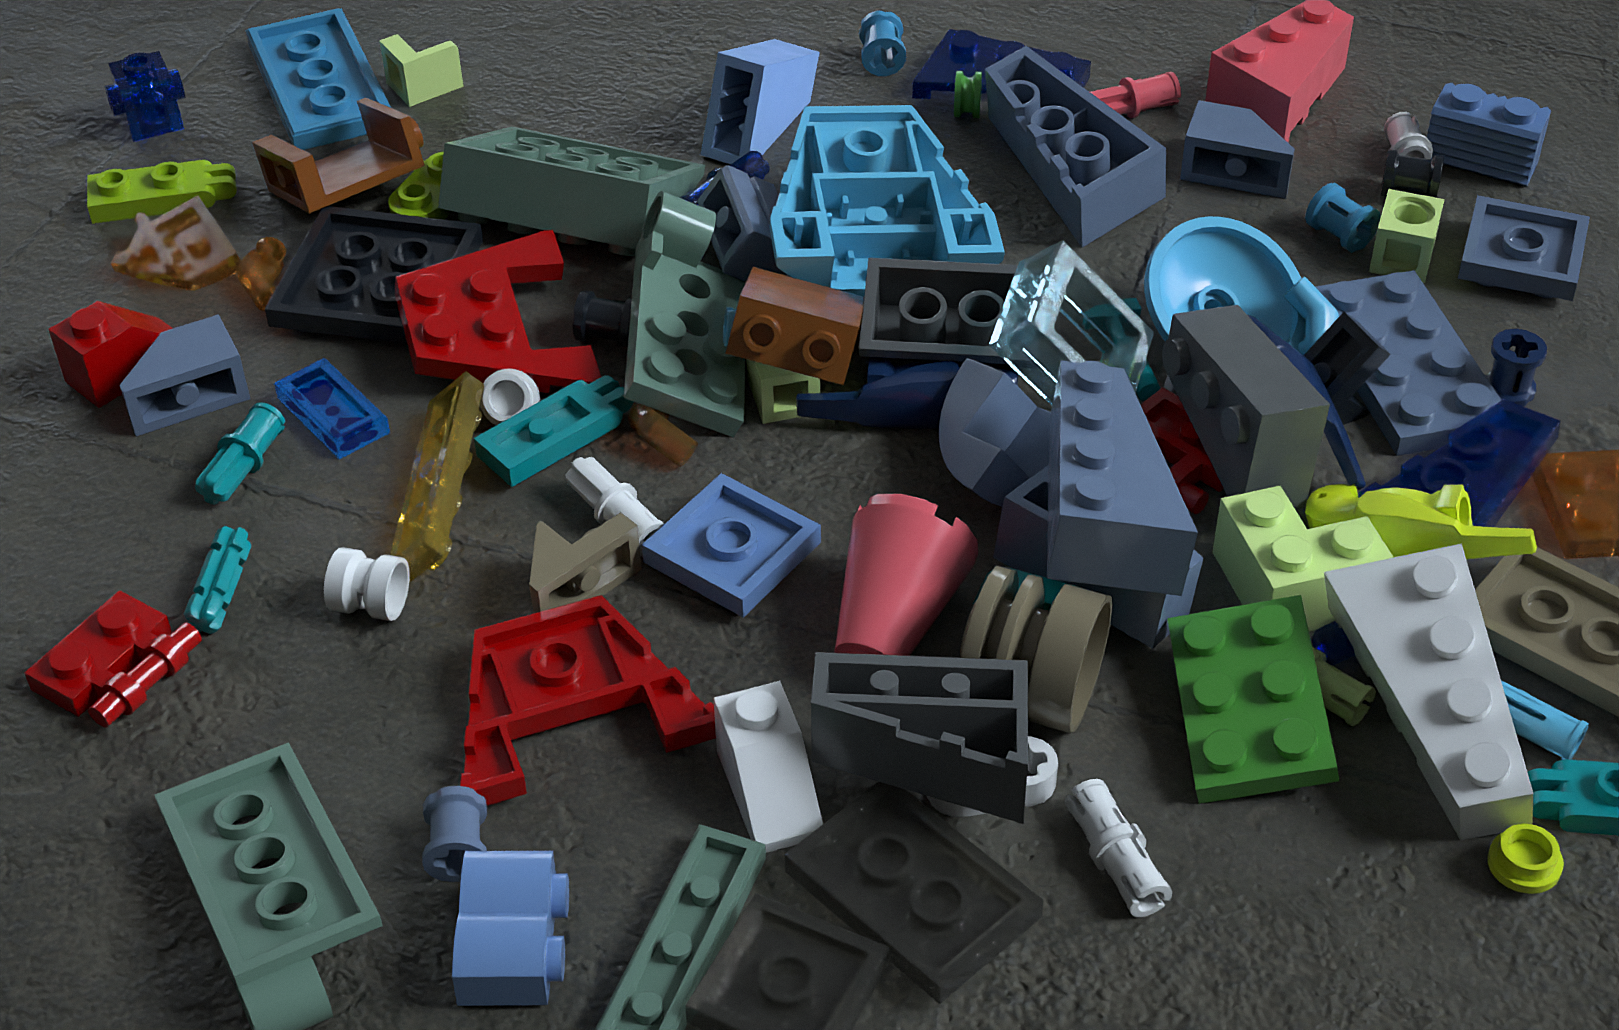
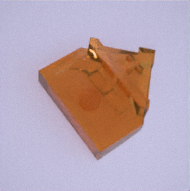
(179, 249)

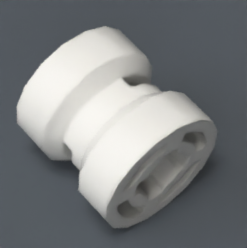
(366, 583)

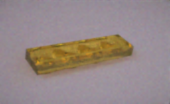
(437, 476)

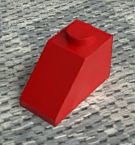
(102, 347)

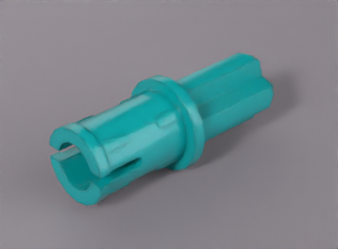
(240, 453)

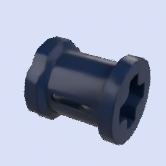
(1516, 366)

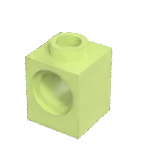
(1406, 233)

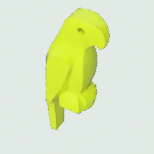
(1418, 520)

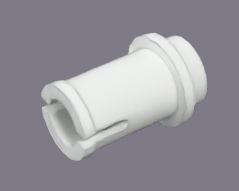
(1406, 136)

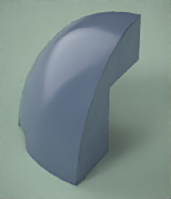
(992, 432)

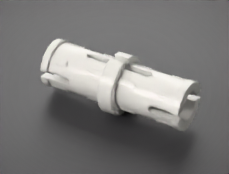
(1118, 848)

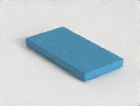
(315, 76)

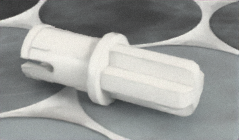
(610, 497)

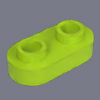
(421, 192)

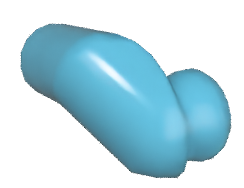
(1313, 308)

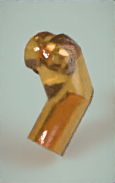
(260, 270)
(661, 434)

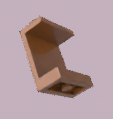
(312, 184)
(796, 325)

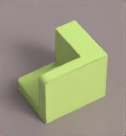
(420, 74)

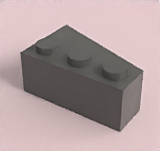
(1245, 402)

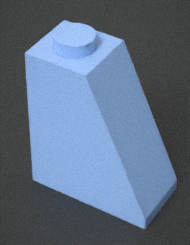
(756, 97)

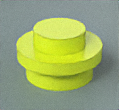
(1526, 859)

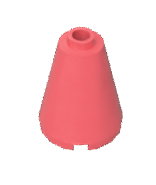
(899, 574)

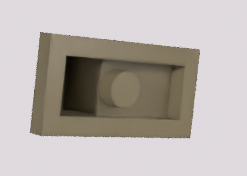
(586, 568)

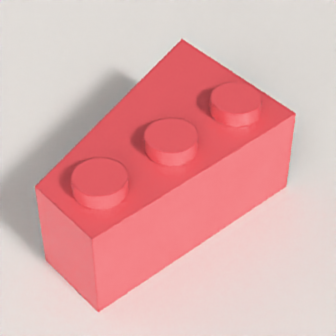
(1283, 64)

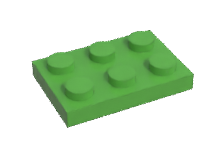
(1251, 700)

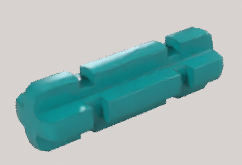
(218, 579)

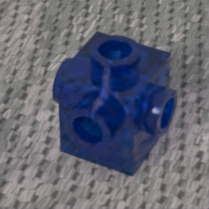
(145, 95)

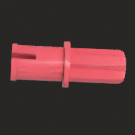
(1141, 94)

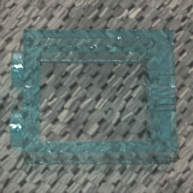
(1064, 283)

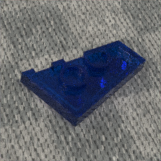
(974, 53)
(1487, 456)

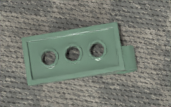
(661, 311)
(262, 950)

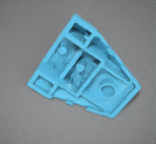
(873, 188)

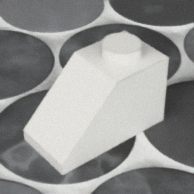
(767, 765)

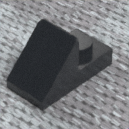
(1345, 361)

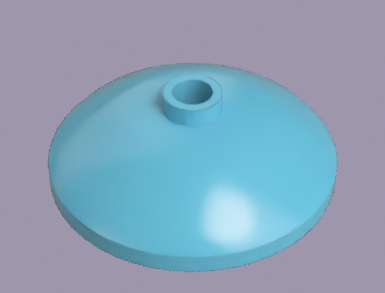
(1221, 265)

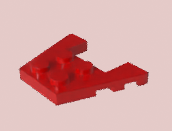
(468, 319)
(561, 671)

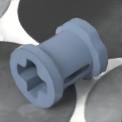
(454, 828)

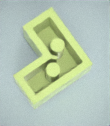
(1275, 556)

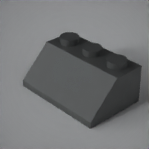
(933, 309)

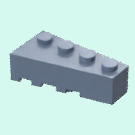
(1074, 146)
(1110, 489)

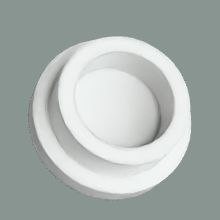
(507, 394)

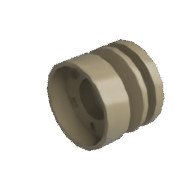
(1059, 643)

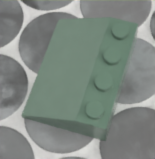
(559, 185)

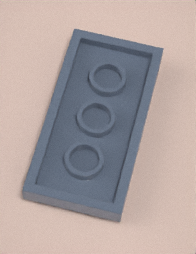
(1429, 378)

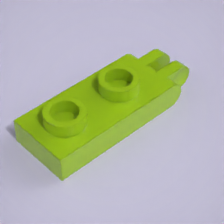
(157, 189)

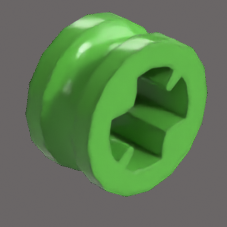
(967, 94)

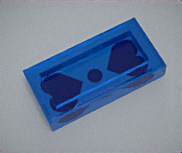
(332, 408)

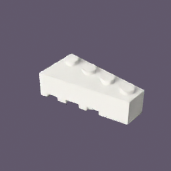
(1434, 666)

